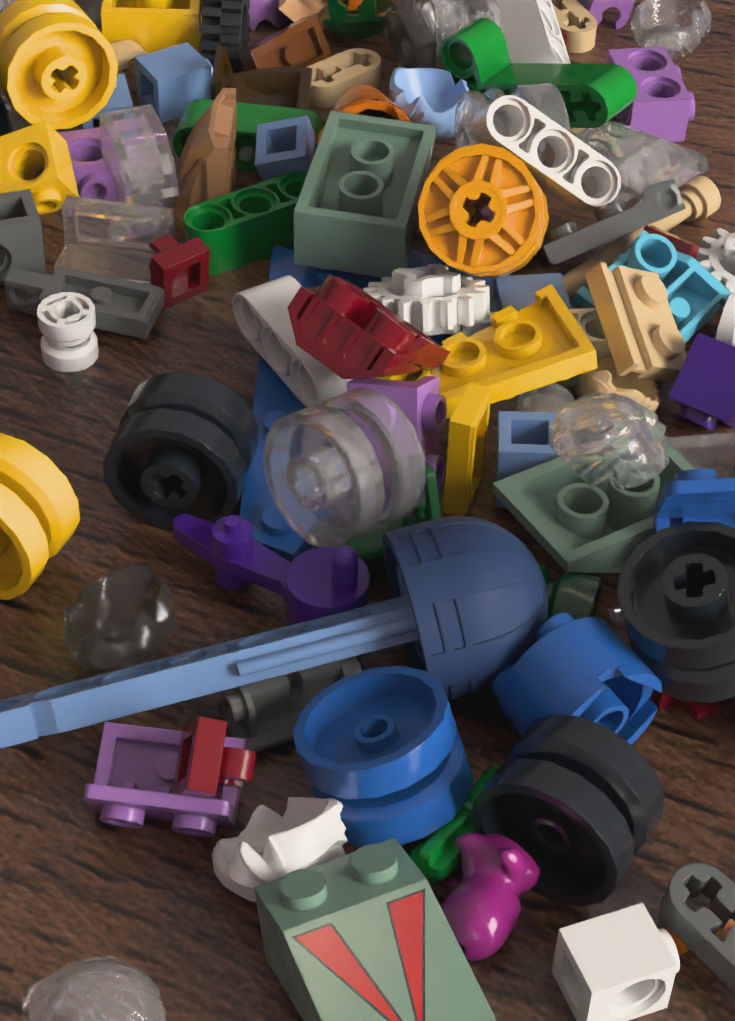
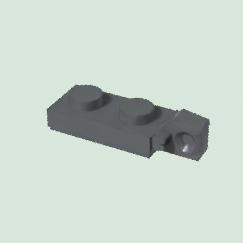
(614, 221)
(119, 304)

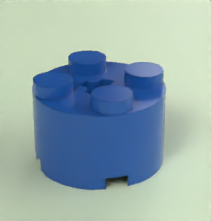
(579, 672)

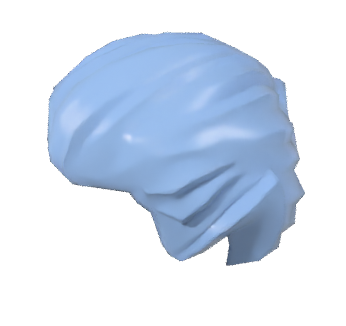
(427, 97)

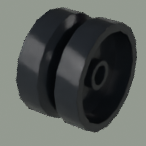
(181, 450)
(682, 609)
(574, 804)

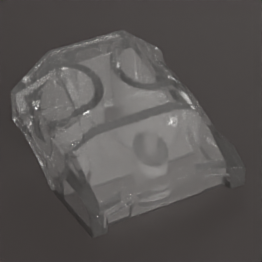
(639, 160)

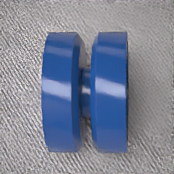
(386, 753)

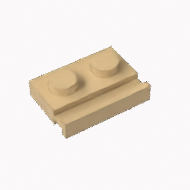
(637, 322)

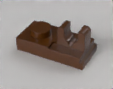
(293, 46)

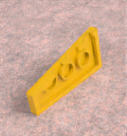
(514, 353)

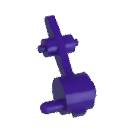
(312, 584)

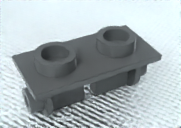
(270, 708)

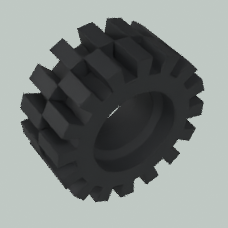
(225, 25)

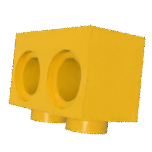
(25, 154)

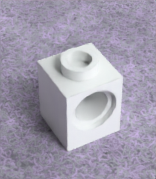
(615, 966)

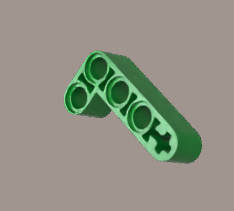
(589, 91)

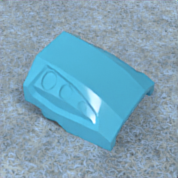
(691, 289)

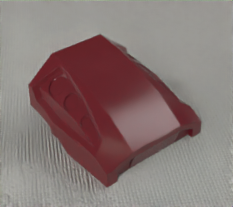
(358, 333)

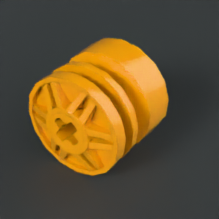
(491, 247)

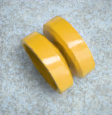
(54, 62)
(35, 514)

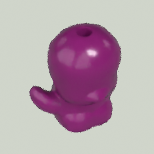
(487, 892)

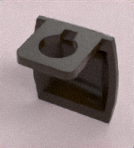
(264, 86)

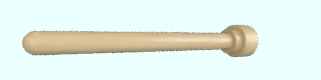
(700, 199)

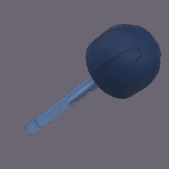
(459, 602)

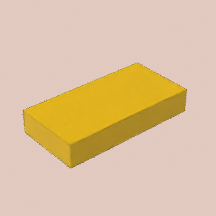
(466, 449)

